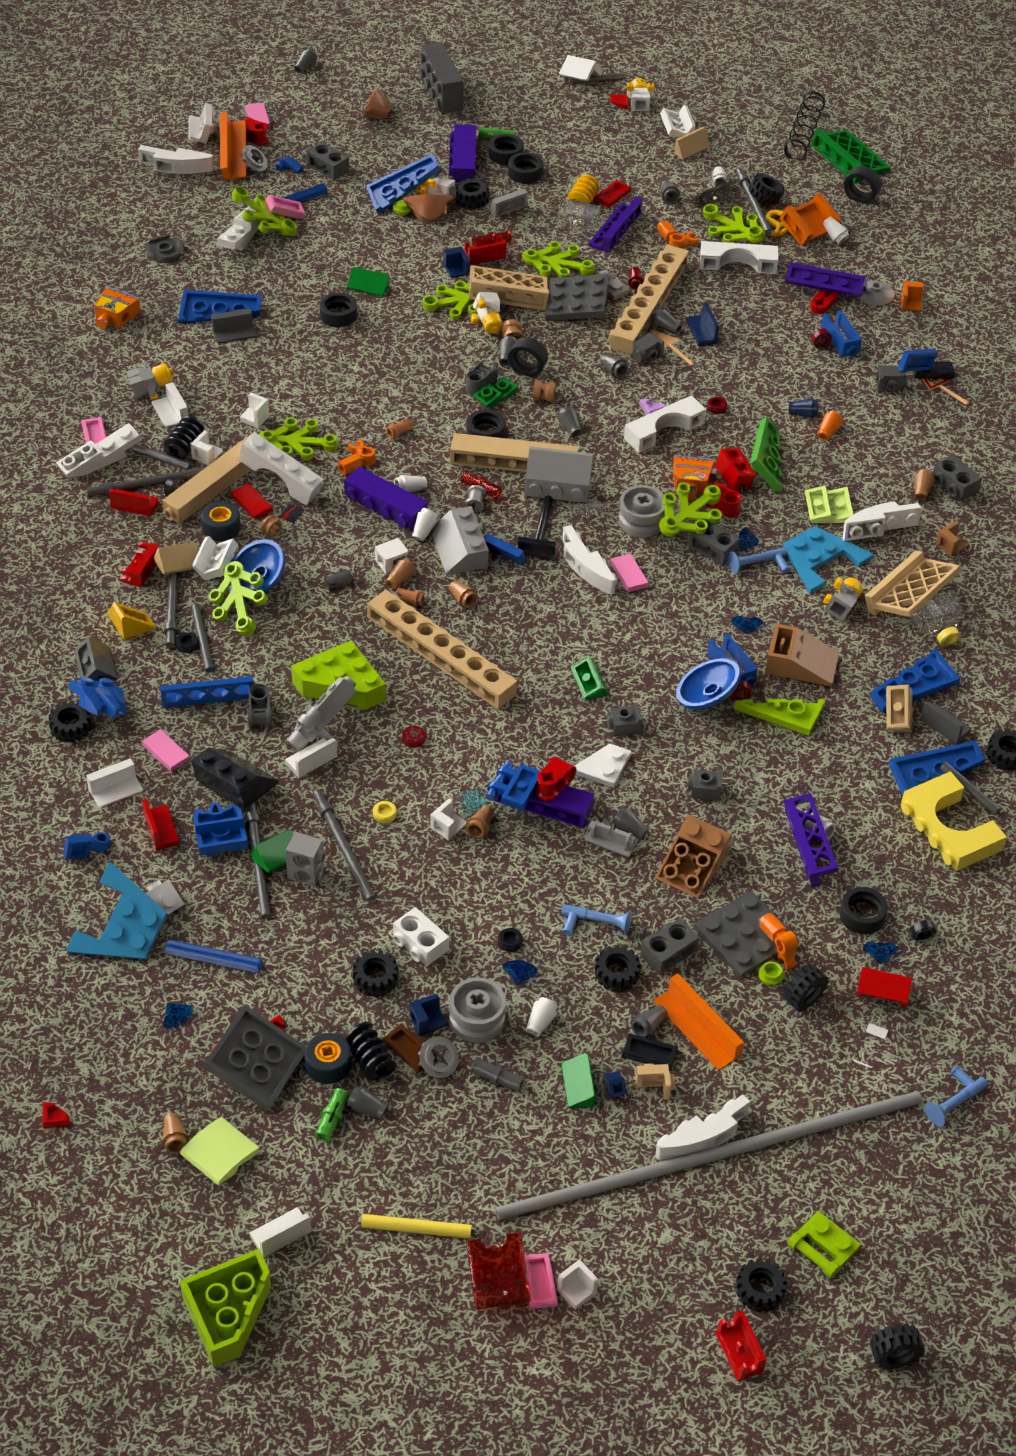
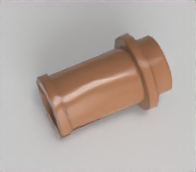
(394, 430)
(411, 597)

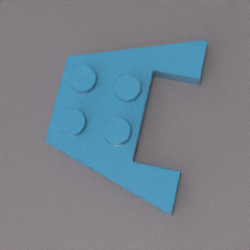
(817, 548)
(131, 926)

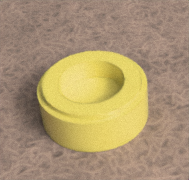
(948, 636)
(384, 812)

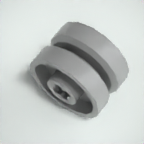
(641, 511)
(477, 1010)

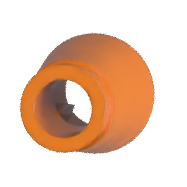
(830, 424)

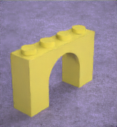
(956, 847)

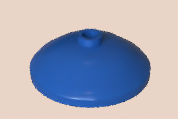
(266, 559)
(708, 684)

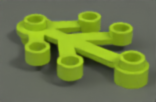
(280, 223)
(753, 233)
(555, 262)
(431, 303)
(297, 439)
(671, 524)
(233, 574)

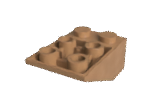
(800, 656)
(695, 856)

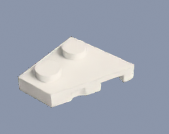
(604, 765)

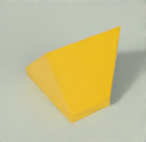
(129, 620)

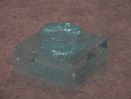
(471, 800)

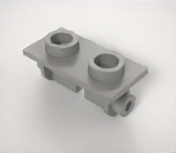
(610, 839)

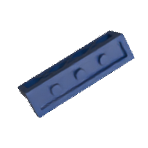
(206, 691)

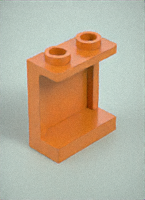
(807, 220)

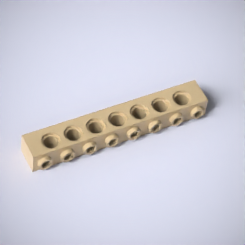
(649, 298)
(442, 649)

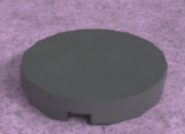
(165, 249)

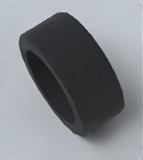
(503, 141)
(867, 174)
(525, 176)
(338, 300)
(535, 348)
(486, 416)
(859, 924)

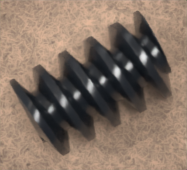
(179, 441)
(370, 1052)

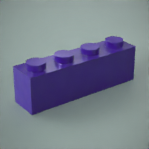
(462, 152)
(384, 497)
(570, 806)

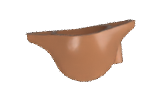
(378, 106)
(428, 206)

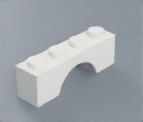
(761, 257)
(684, 414)
(300, 480)

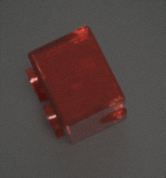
(498, 1272)

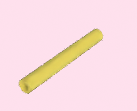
(416, 1226)

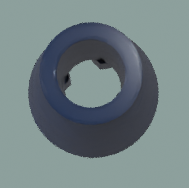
(805, 407)

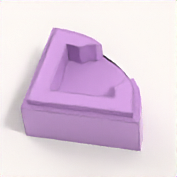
(650, 407)

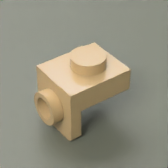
(655, 1075)

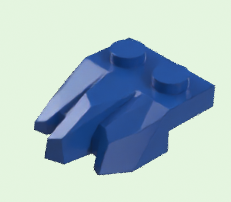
(99, 696)
(220, 829)

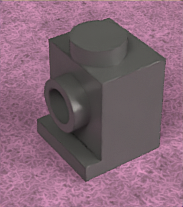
(647, 348)
(890, 378)
(625, 720)
(706, 784)

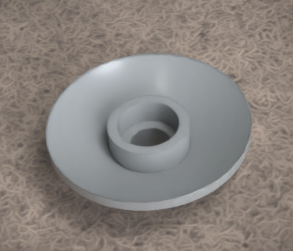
(877, 293)

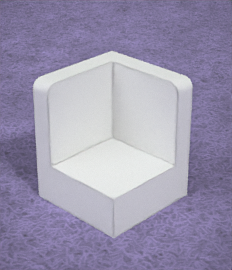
(257, 411)
(203, 451)
(389, 551)
(445, 821)
(577, 1284)

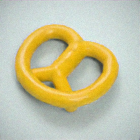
(775, 224)

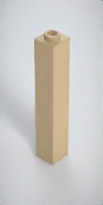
(205, 485)

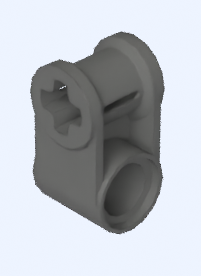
(479, 377)
(259, 706)

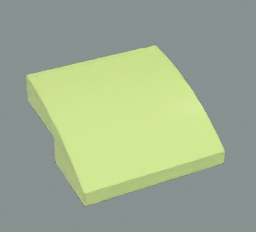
(819, 508)
(219, 1150)

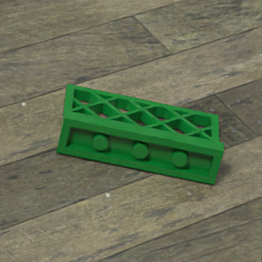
(841, 155)

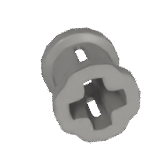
(475, 497)

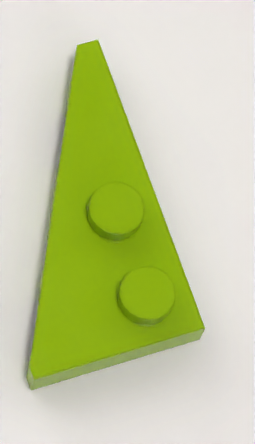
(785, 713)

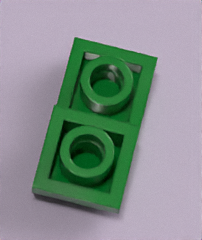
(493, 394)

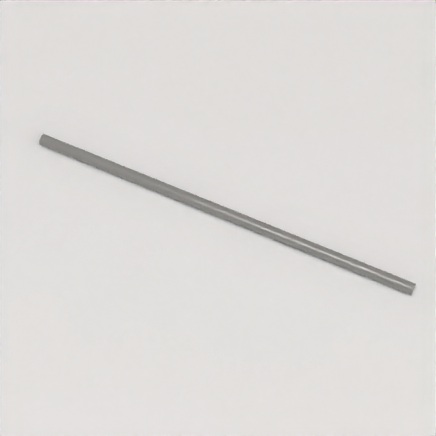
(707, 1155)

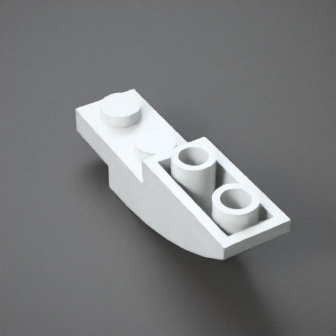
(179, 162)
(240, 233)
(95, 456)
(881, 517)
(586, 564)
(699, 1135)

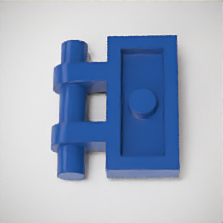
(519, 789)

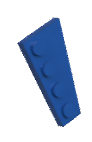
(396, 185)
(200, 305)
(925, 678)
(925, 766)

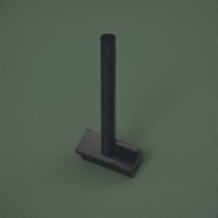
(538, 546)

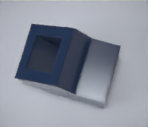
(614, 1084)

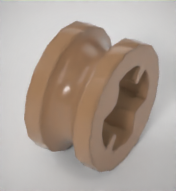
(271, 525)

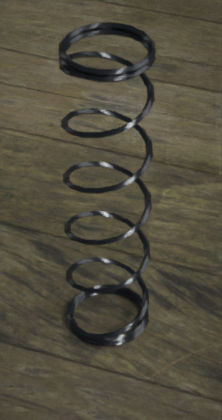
(801, 125)

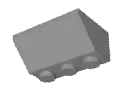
(558, 474)
(460, 541)

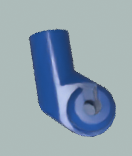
(287, 163)

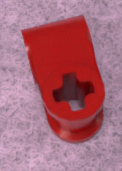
(256, 131)
(729, 502)
(554, 778)

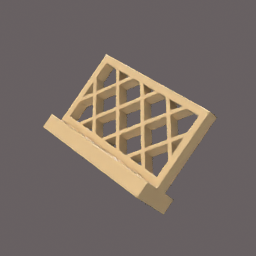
(510, 294)
(904, 578)

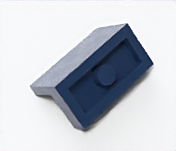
(704, 326)

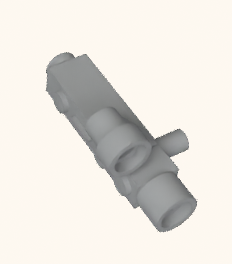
(319, 715)

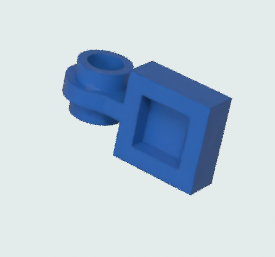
(81, 845)

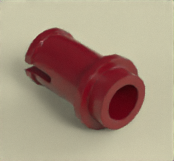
(635, 278)

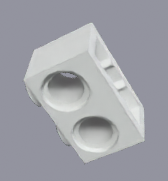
(416, 933)

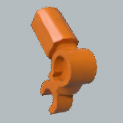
(674, 238)
(362, 456)
(785, 941)

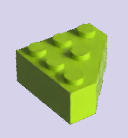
(318, 672)
(227, 1304)

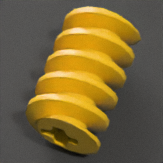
(584, 189)

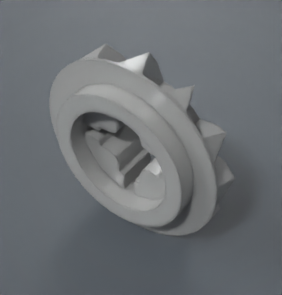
(254, 158)
(449, 1057)

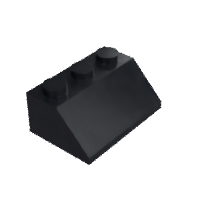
(232, 776)

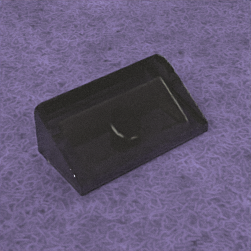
(711, 195)

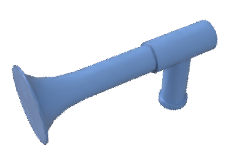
(778, 555)
(574, 912)
(937, 1113)

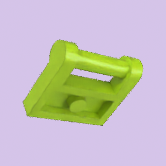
(828, 1238)

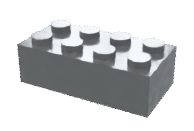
(441, 77)

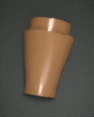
(923, 483)
(402, 571)
(464, 594)
(480, 822)
(174, 1134)

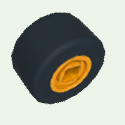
(221, 521)
(332, 1067)

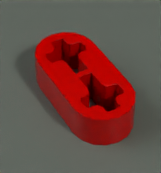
(827, 302)

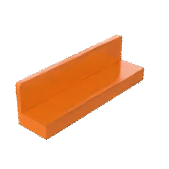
(231, 145)
(700, 1023)

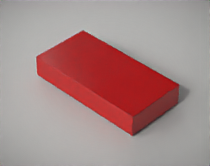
(612, 194)
(251, 501)

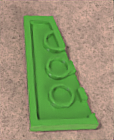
(766, 454)

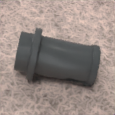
(339, 579)

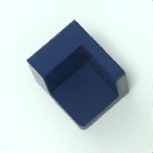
(456, 262)
(426, 1014)

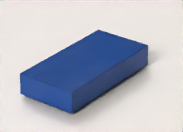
(917, 360)
(505, 549)

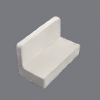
(580, 68)
(171, 408)
(312, 757)
(114, 783)
(281, 1231)

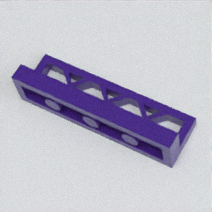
(618, 229)
(826, 279)
(803, 843)

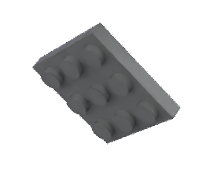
(577, 297)
(737, 934)
(255, 1057)

